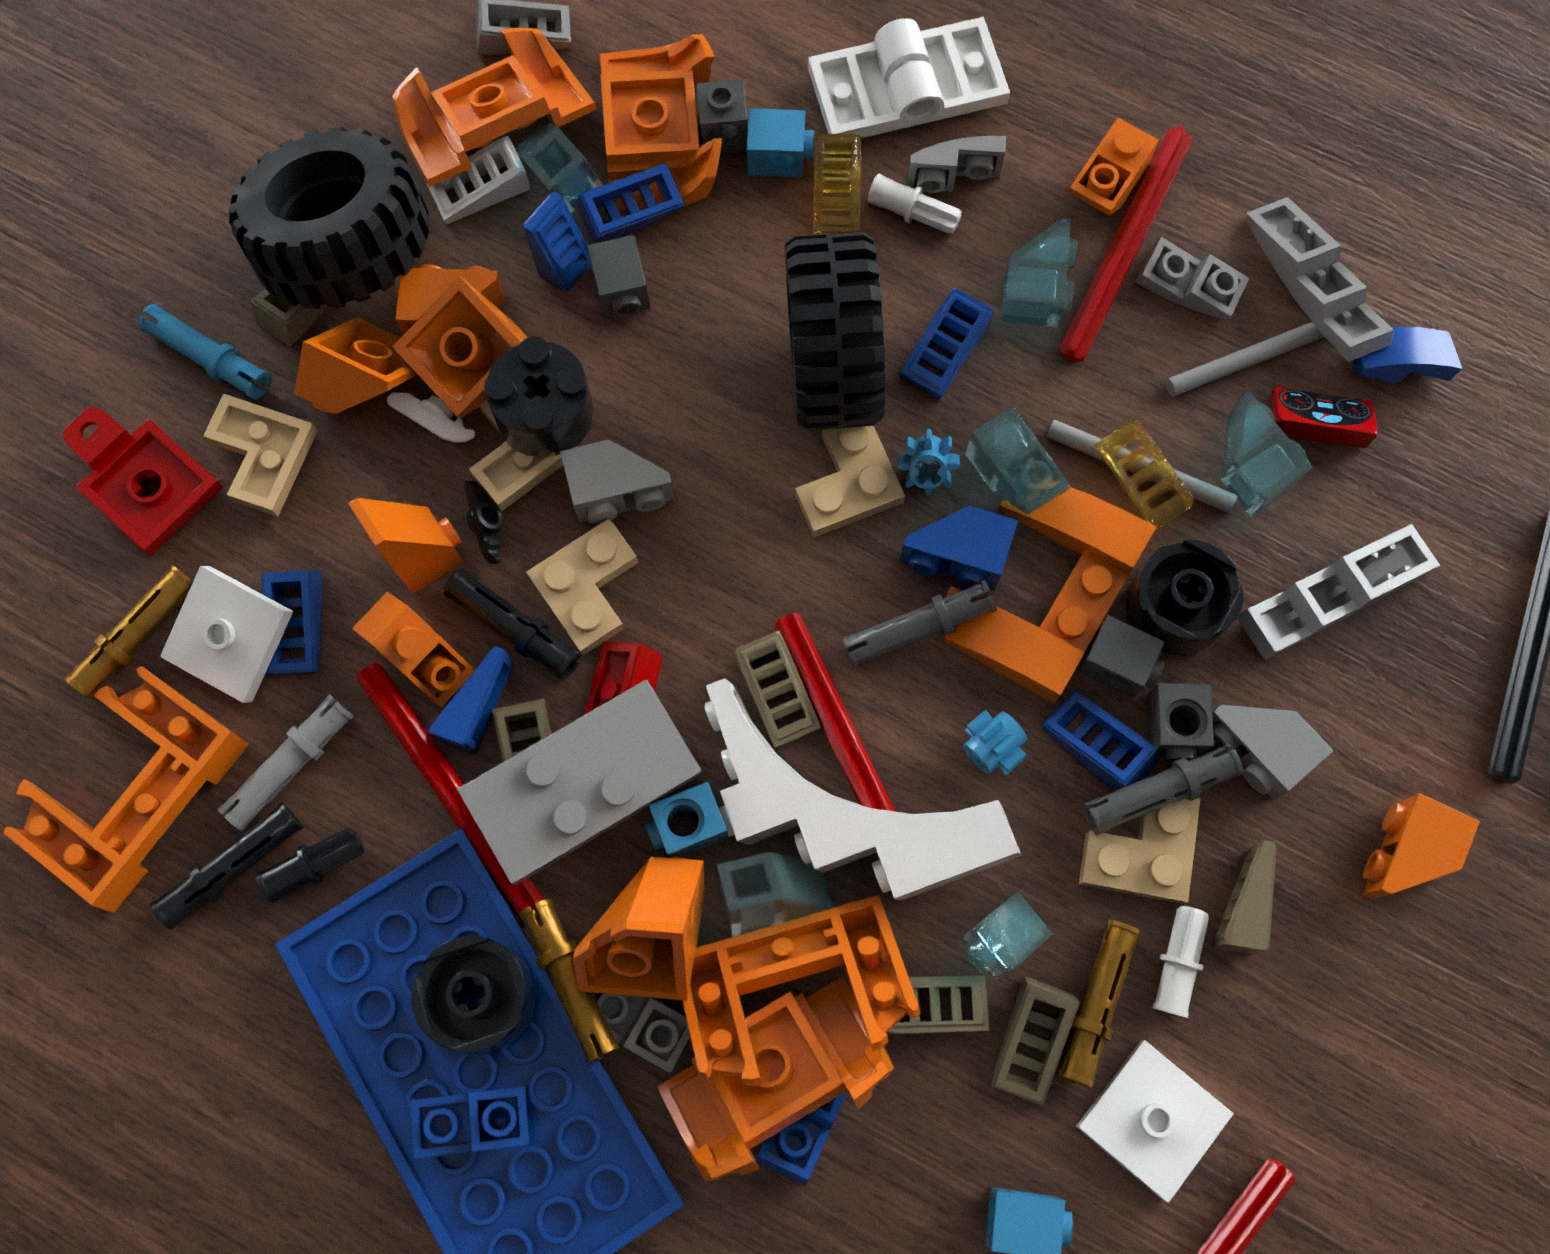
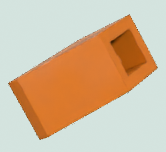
(1115, 167)
(428, 282)
(414, 648)
(1419, 846)

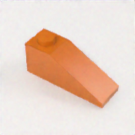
(410, 540)

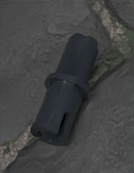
(309, 864)

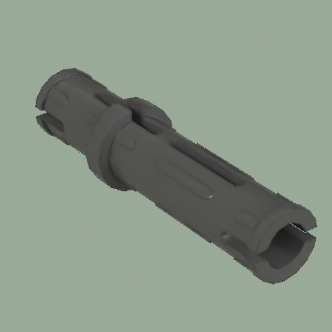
(920, 623)
(1181, 781)

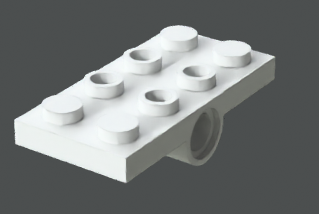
(908, 78)

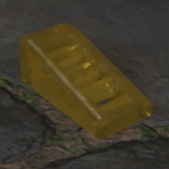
(837, 156)
(1168, 510)

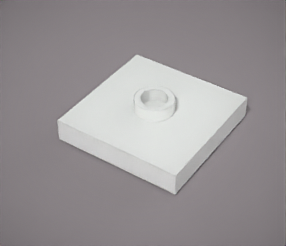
(226, 634)
(1154, 1120)

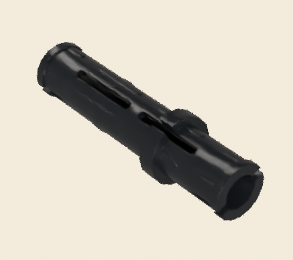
(527, 634)
(208, 880)

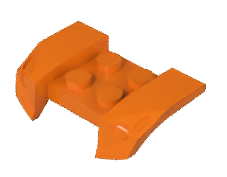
(486, 104)
(654, 117)
(805, 1058)

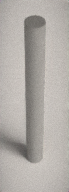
(1242, 359)
(1085, 443)

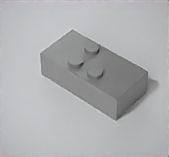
(579, 782)

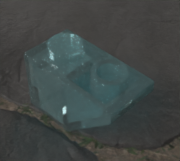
(557, 163)
(1037, 278)
(1259, 457)
(1015, 462)
(770, 891)
(1005, 937)

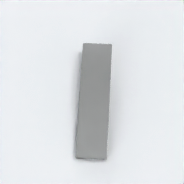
(1320, 284)
(1338, 591)

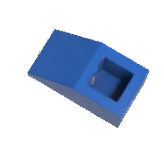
(963, 546)

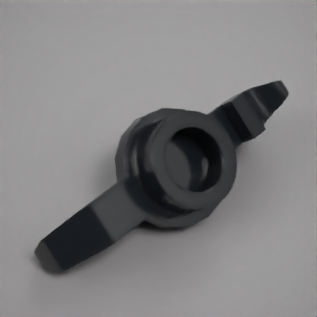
(484, 520)

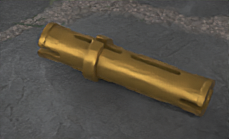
(127, 636)
(557, 959)
(1096, 1013)

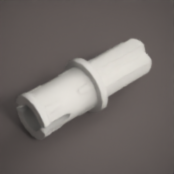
(913, 204)
(1181, 961)

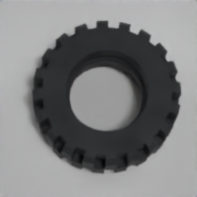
(330, 218)
(835, 330)

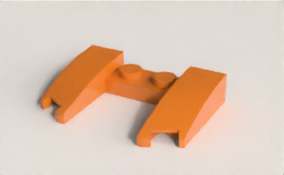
(1049, 654)
(106, 860)
(844, 936)

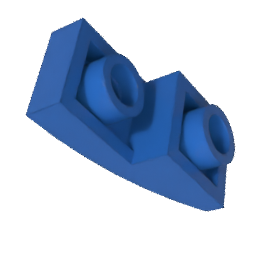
(1415, 351)
(469, 1122)
(798, 1146)

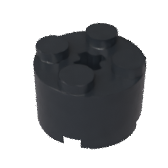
(540, 397)
(1202, 575)
(448, 979)

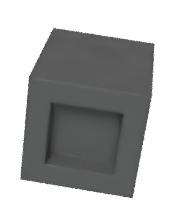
(723, 114)
(619, 277)
(1123, 658)
(1191, 703)

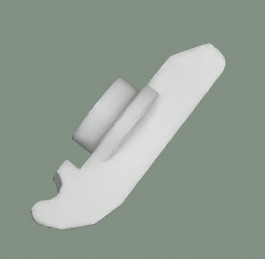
(431, 415)

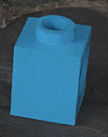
(778, 142)
(696, 800)
(1027, 1223)

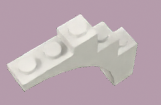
(913, 849)

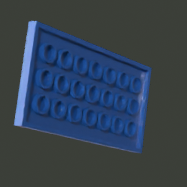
(588, 1166)

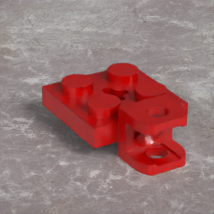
(122, 464)

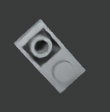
(613, 480)
(1272, 745)

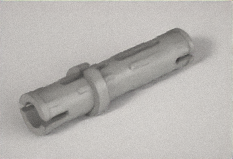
(281, 767)

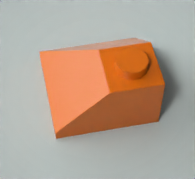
(458, 345)
(349, 366)

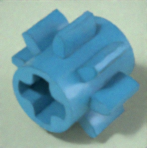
(928, 449)
(995, 742)

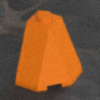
(647, 934)

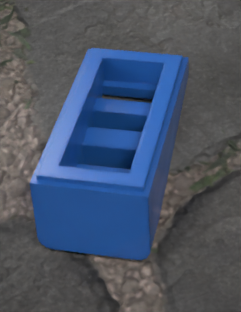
(623, 188)
(557, 243)
(961, 316)
(311, 602)
(470, 710)
(1129, 742)

